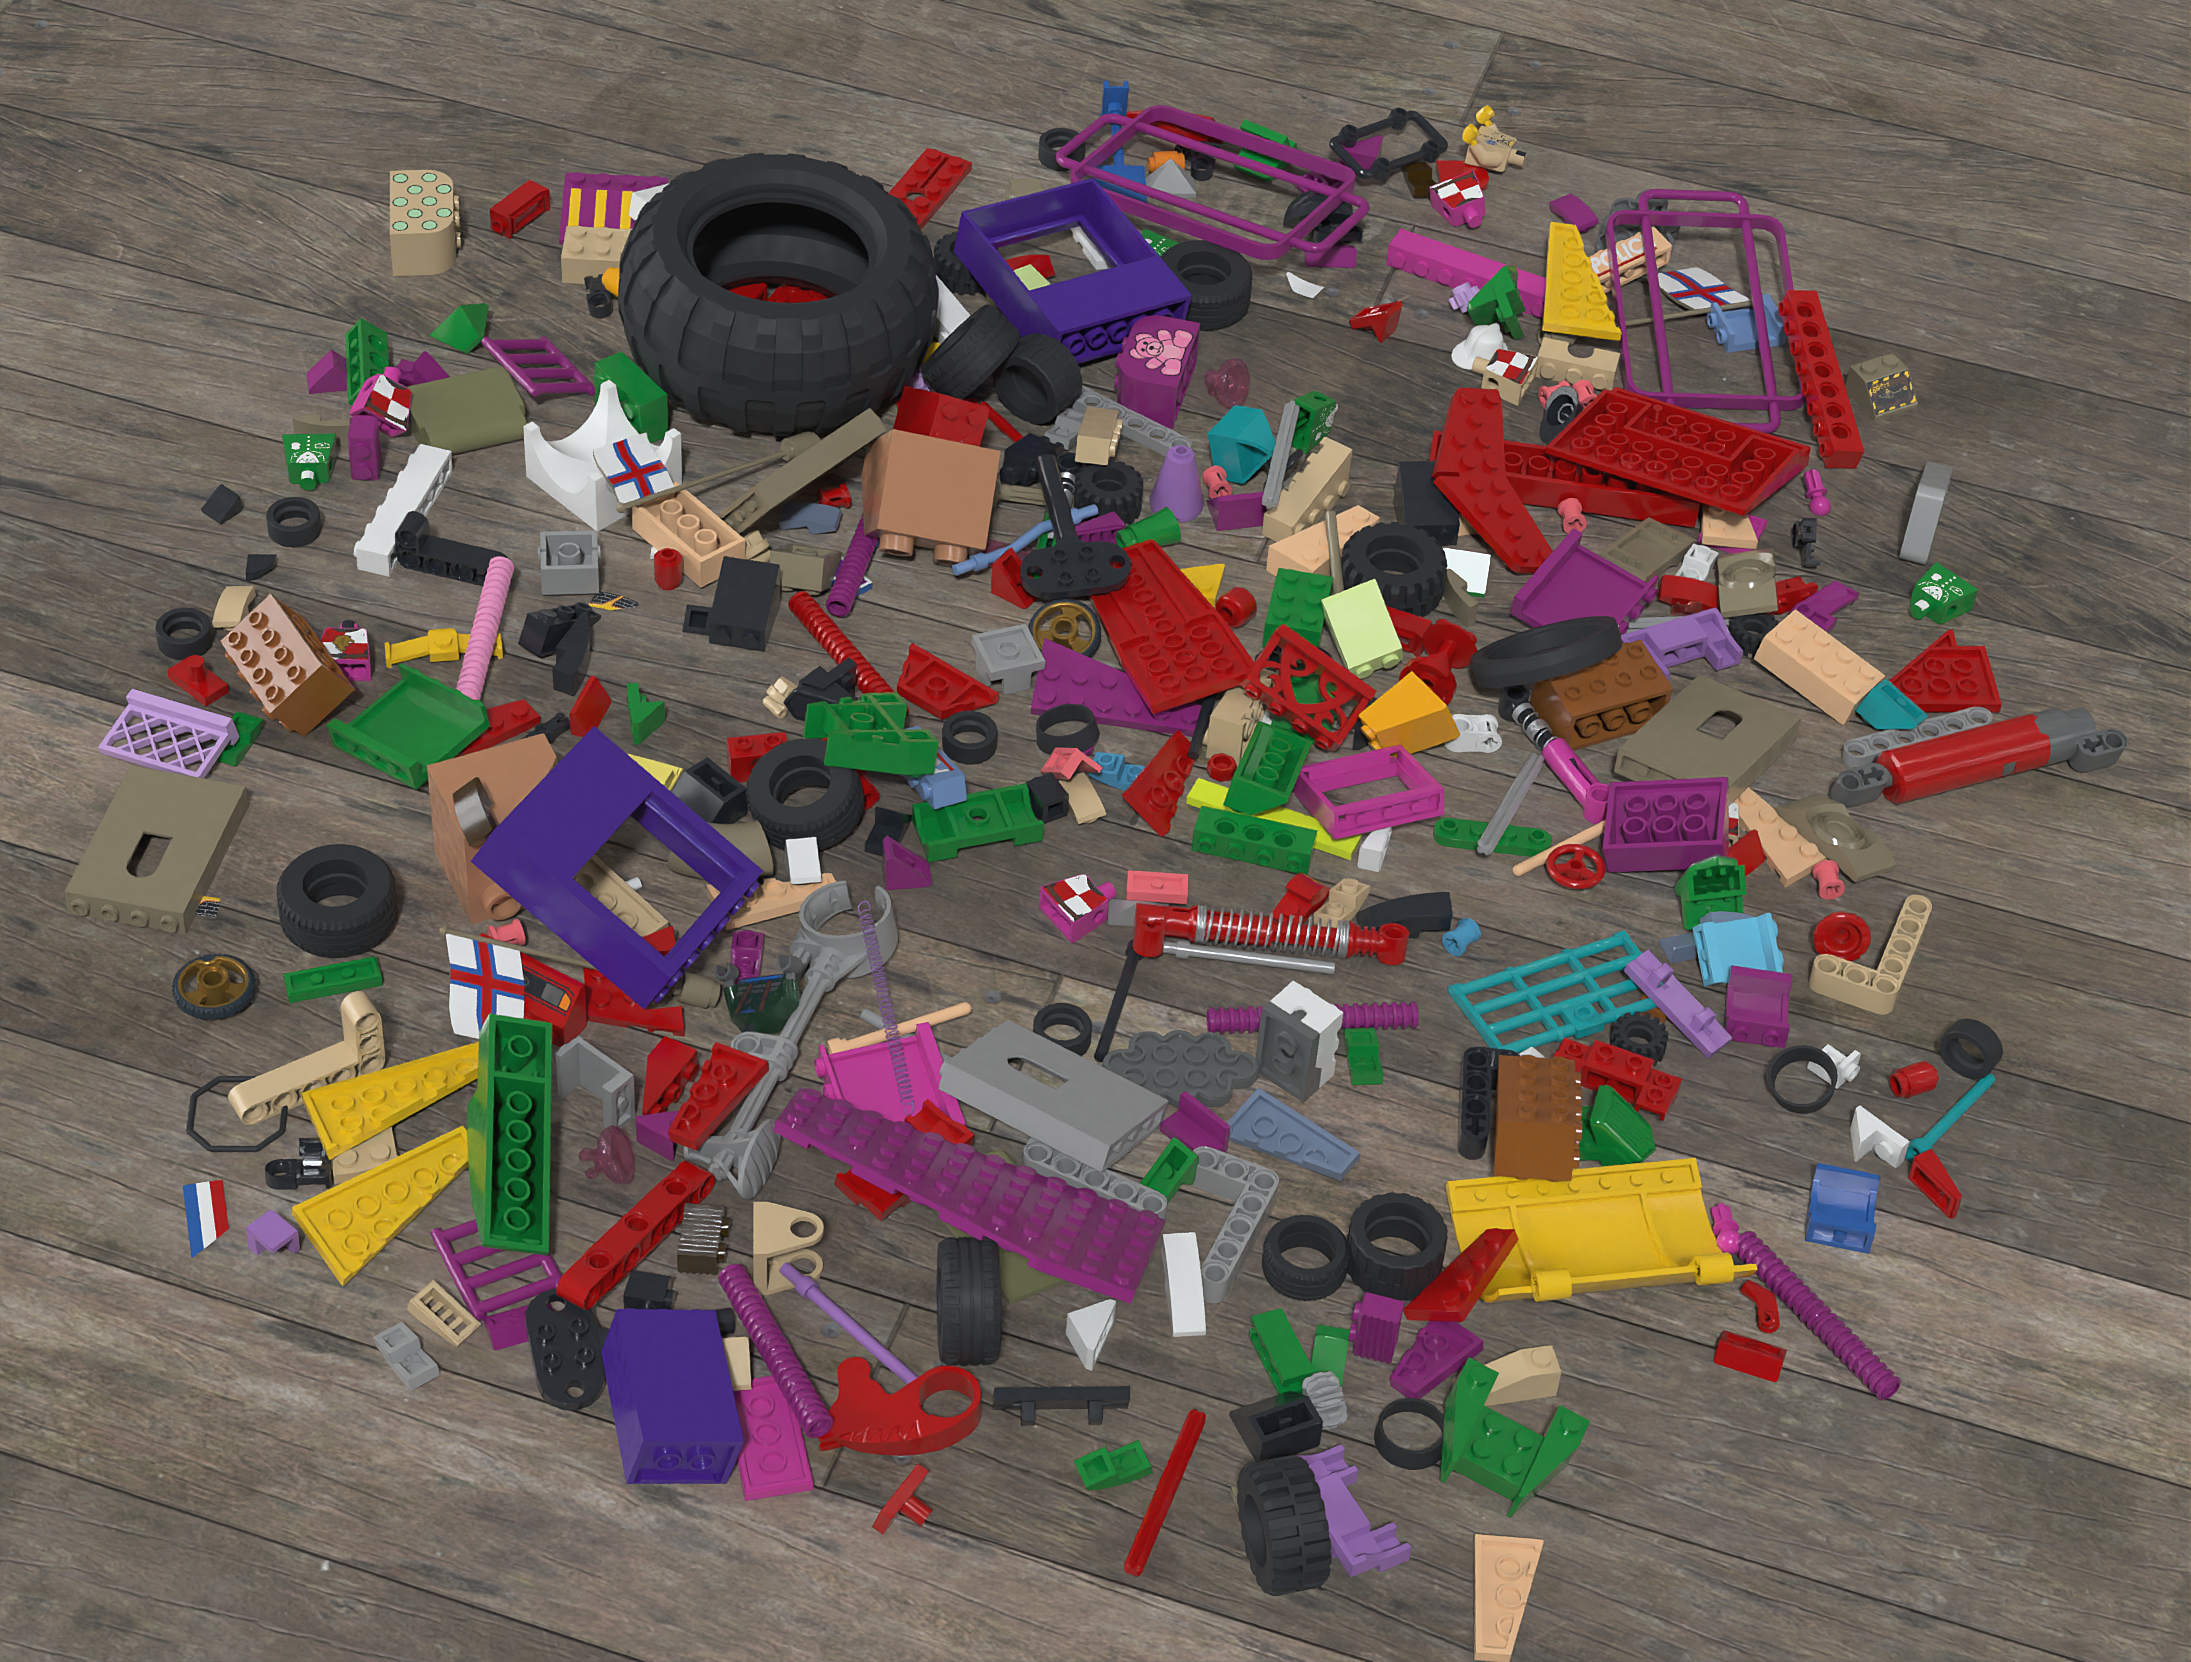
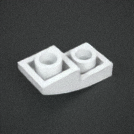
(1698, 562)

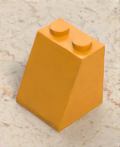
(1408, 717)

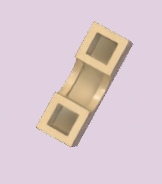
(1559, 365)

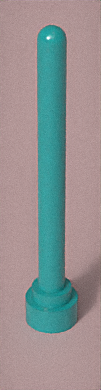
(1920, 1145)

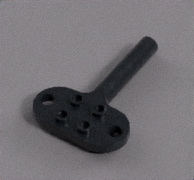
(1071, 565)
(569, 1347)

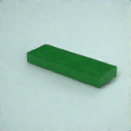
(332, 979)

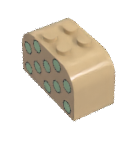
(423, 222)

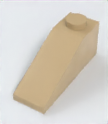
(1524, 1376)

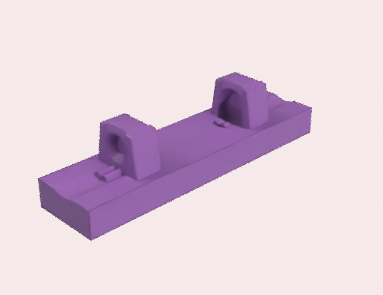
(1678, 1004)

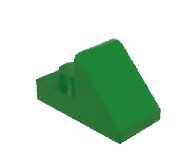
(643, 715)
(1172, 1169)
(1330, 1350)

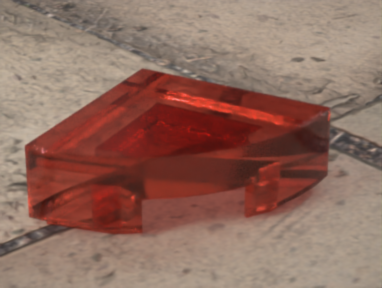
(1684, 610)

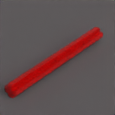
(1164, 1493)

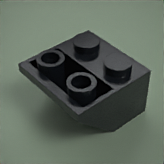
(712, 793)
(1279, 1426)

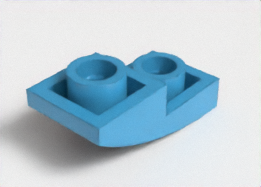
(1114, 770)

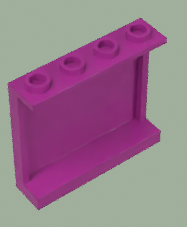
(1581, 585)

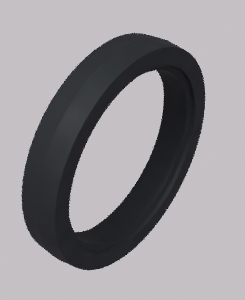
(1546, 651)

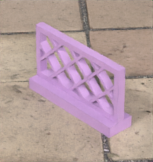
(173, 714)

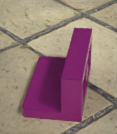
(1196, 1125)

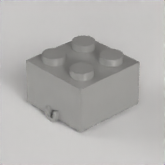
(569, 562)

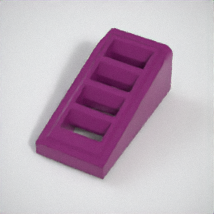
(1101, 528)

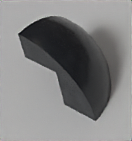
(1308, 202)

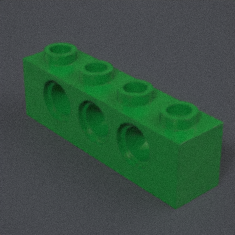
(365, 355)
(1254, 840)

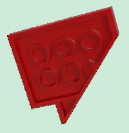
(1949, 678)

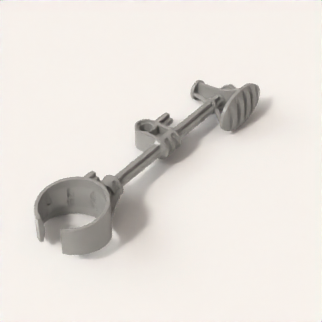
(830, 960)

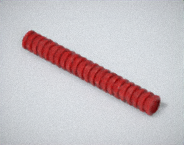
(836, 642)

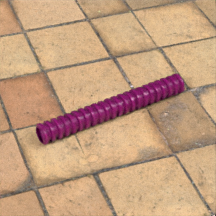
(851, 572)
(1353, 1017)
(1818, 1317)
(775, 1351)

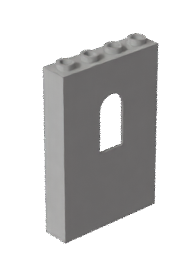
(1088, 1117)

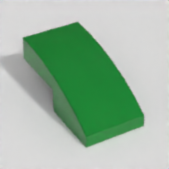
(248, 730)
(1363, 1056)
(1112, 1469)

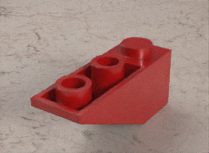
(667, 1073)

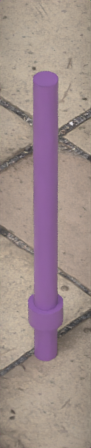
(809, 1290)

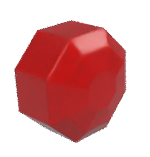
(1221, 767)

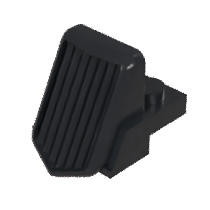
(823, 686)

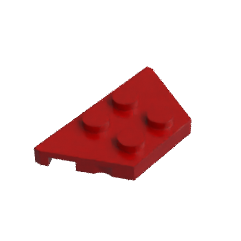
(941, 686)

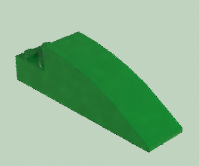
(511, 1134)

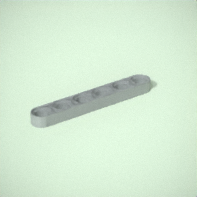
(1140, 435)
(1890, 737)

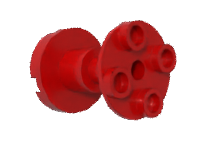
(1448, 648)

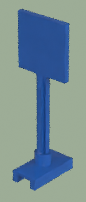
(1115, 102)

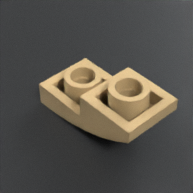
(233, 606)
(1083, 800)
(1343, 902)

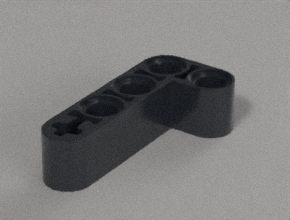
(440, 556)
(1477, 1080)

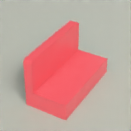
(1065, 761)
(1157, 887)

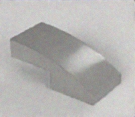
(1066, 427)
(405, 1356)

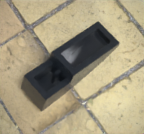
(572, 657)
(1414, 912)

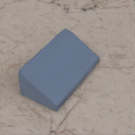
(1679, 947)

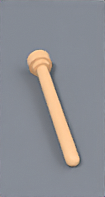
(1541, 858)
(838, 1045)

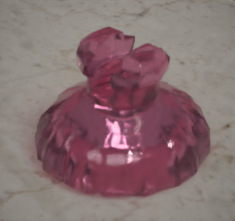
(1230, 382)
(611, 1156)

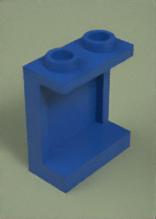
(1842, 1208)

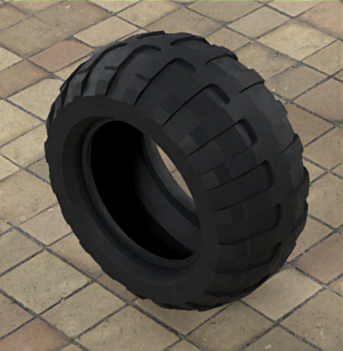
(767, 360)

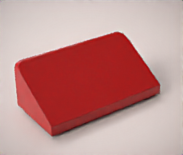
(589, 708)
(1748, 851)
(1750, 1356)

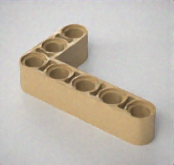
(1877, 988)
(355, 1056)

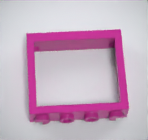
(1420, 802)

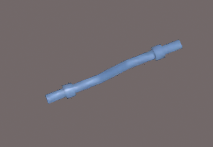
(980, 560)

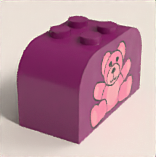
(1157, 367)

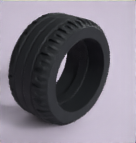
(1300, 1282)

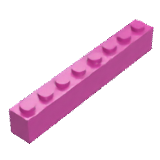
(1456, 266)

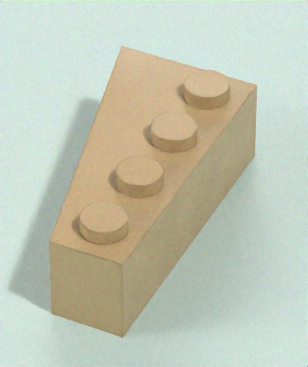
(1311, 492)
(1235, 721)

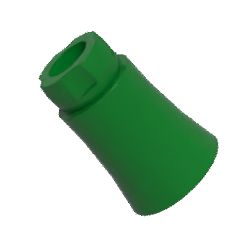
(1159, 527)

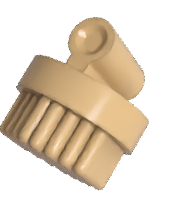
(756, 547)
(777, 693)

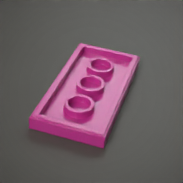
(773, 1448)

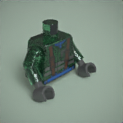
(764, 1001)

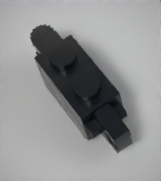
(1021, 456)

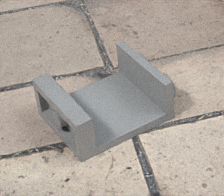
(586, 1066)

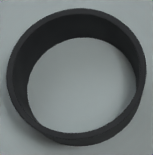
(1081, 740)
(1802, 1053)
(1406, 1458)

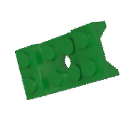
(1004, 814)

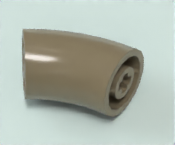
(746, 837)

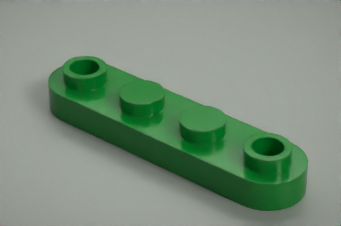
(1514, 841)

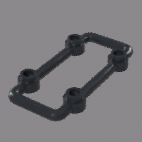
(1382, 167)

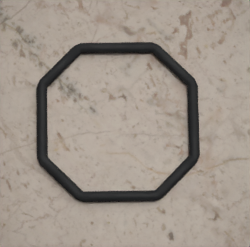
(189, 1128)

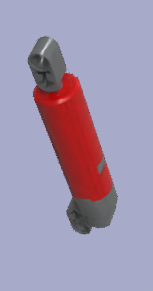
(1982, 756)

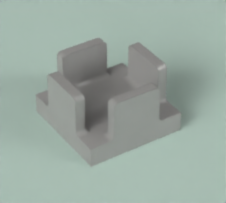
(1008, 656)

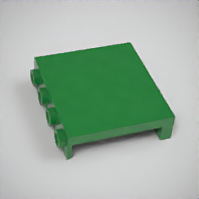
(411, 727)

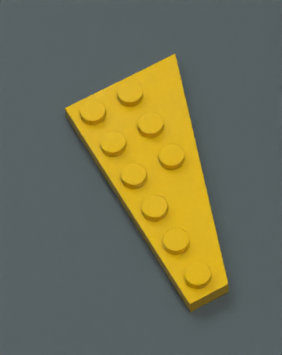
(1572, 291)
(370, 1103)
(369, 1210)

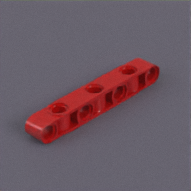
(634, 1235)

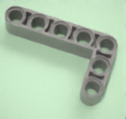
(1925, 512)
(1107, 1184)
(1255, 1196)

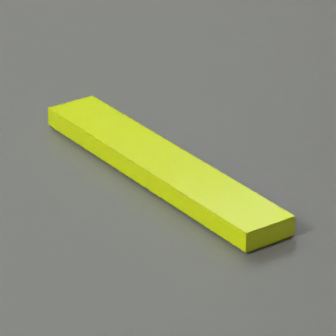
(1213, 795)

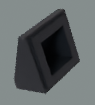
(222, 504)
(697, 620)

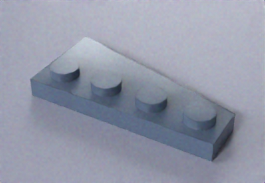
(1287, 1135)

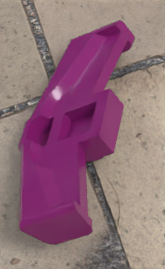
(1825, 603)

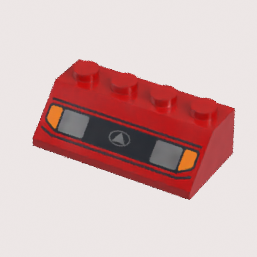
(553, 999)

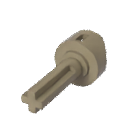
(1017, 493)

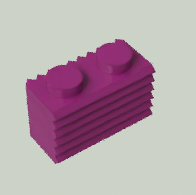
(364, 448)
(1377, 1327)

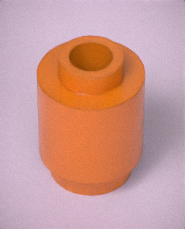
(1159, 158)

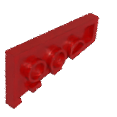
(505, 722)
(1161, 783)
(721, 1087)
(1464, 1280)

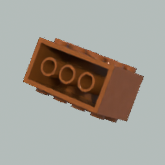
(286, 666)
(1604, 698)
(1537, 1118)

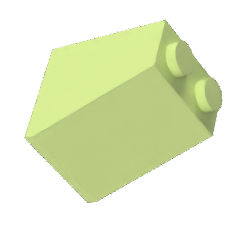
(1362, 629)

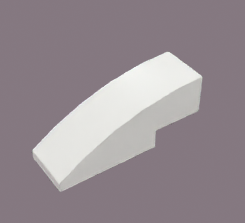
(1183, 1284)

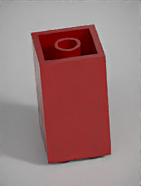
(941, 416)

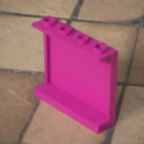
(868, 1079)

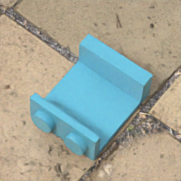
(1737, 943)

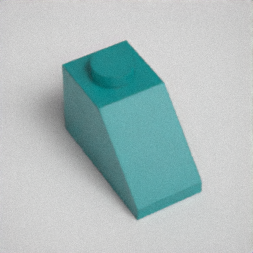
(1890, 709)

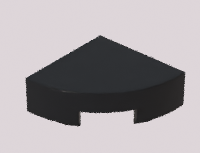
(259, 564)

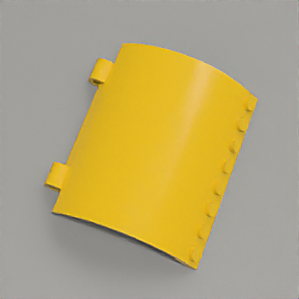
(1595, 1232)

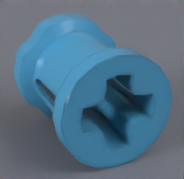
(1458, 939)

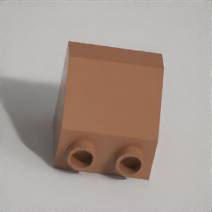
(928, 495)
(508, 777)

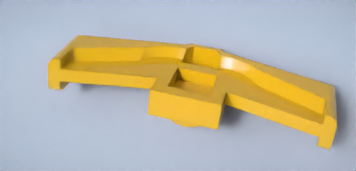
(440, 644)

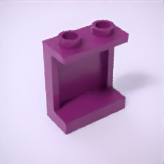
(1757, 1006)

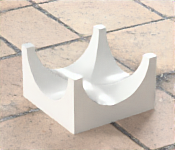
(568, 467)

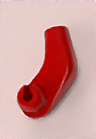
(1766, 1305)

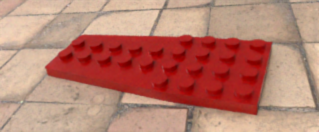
(1169, 633)

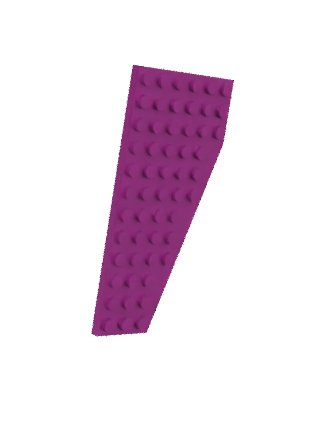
(1039, 1217)

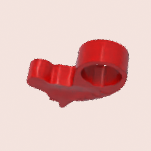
(894, 1423)

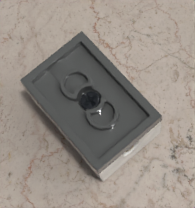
(1298, 1041)

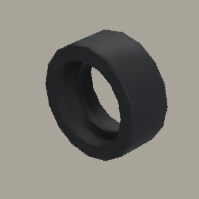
(1058, 138)
(296, 535)
(180, 619)
(969, 752)
(1065, 1015)
(1982, 1037)

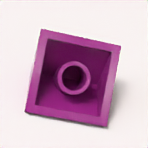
(1237, 511)

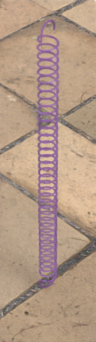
(883, 1001)

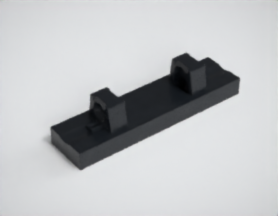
(1045, 1398)

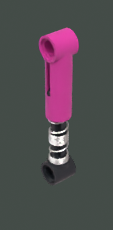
(1575, 775)

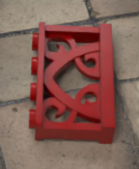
(1346, 683)

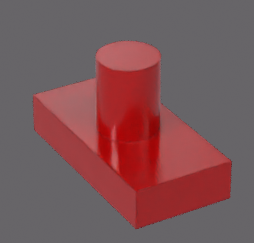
(198, 680)
(905, 1502)

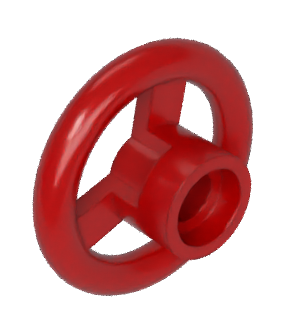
(1574, 872)

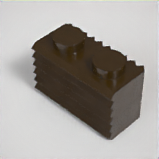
(701, 1239)

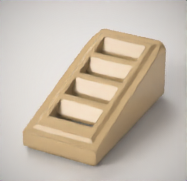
(427, 1316)

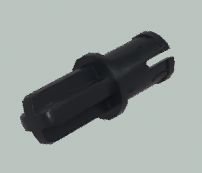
(551, 728)

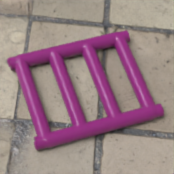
(524, 375)
(467, 1285)

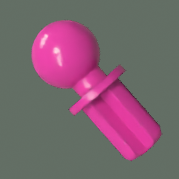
(1819, 504)
(1725, 1229)

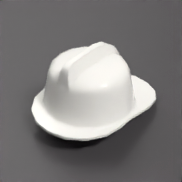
(1481, 342)

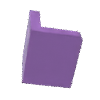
(272, 1233)

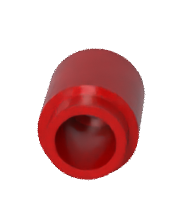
(668, 568)
(1914, 1080)

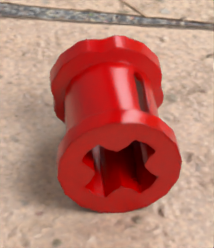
(828, 497)

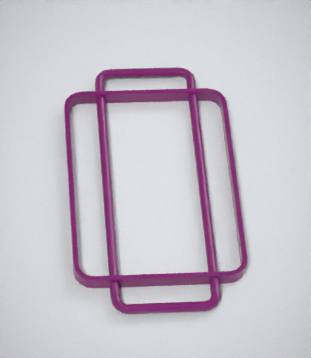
(1234, 136)
(1700, 219)

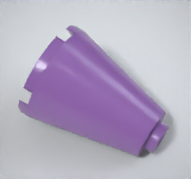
(1178, 485)

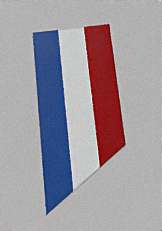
(205, 1213)

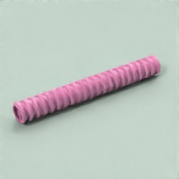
(485, 627)

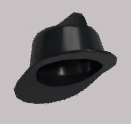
(1559, 411)

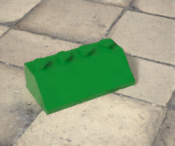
(1267, 770)

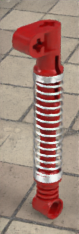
(1200, 925)

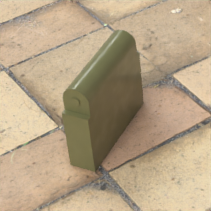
(467, 411)

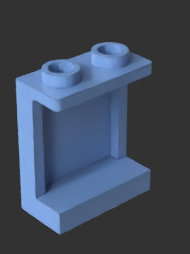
(1738, 328)

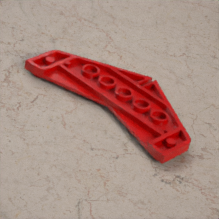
(1474, 479)

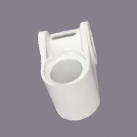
(1475, 733)

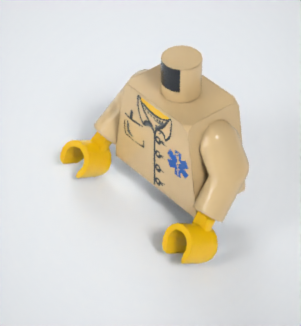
(1490, 147)

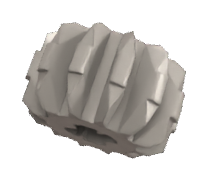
(1327, 1398)

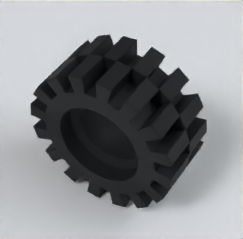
(1757, 623)
(1644, 1028)

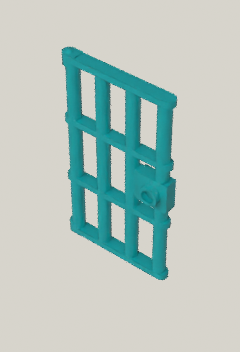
(1576, 1013)

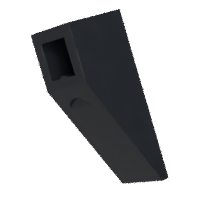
(548, 626)

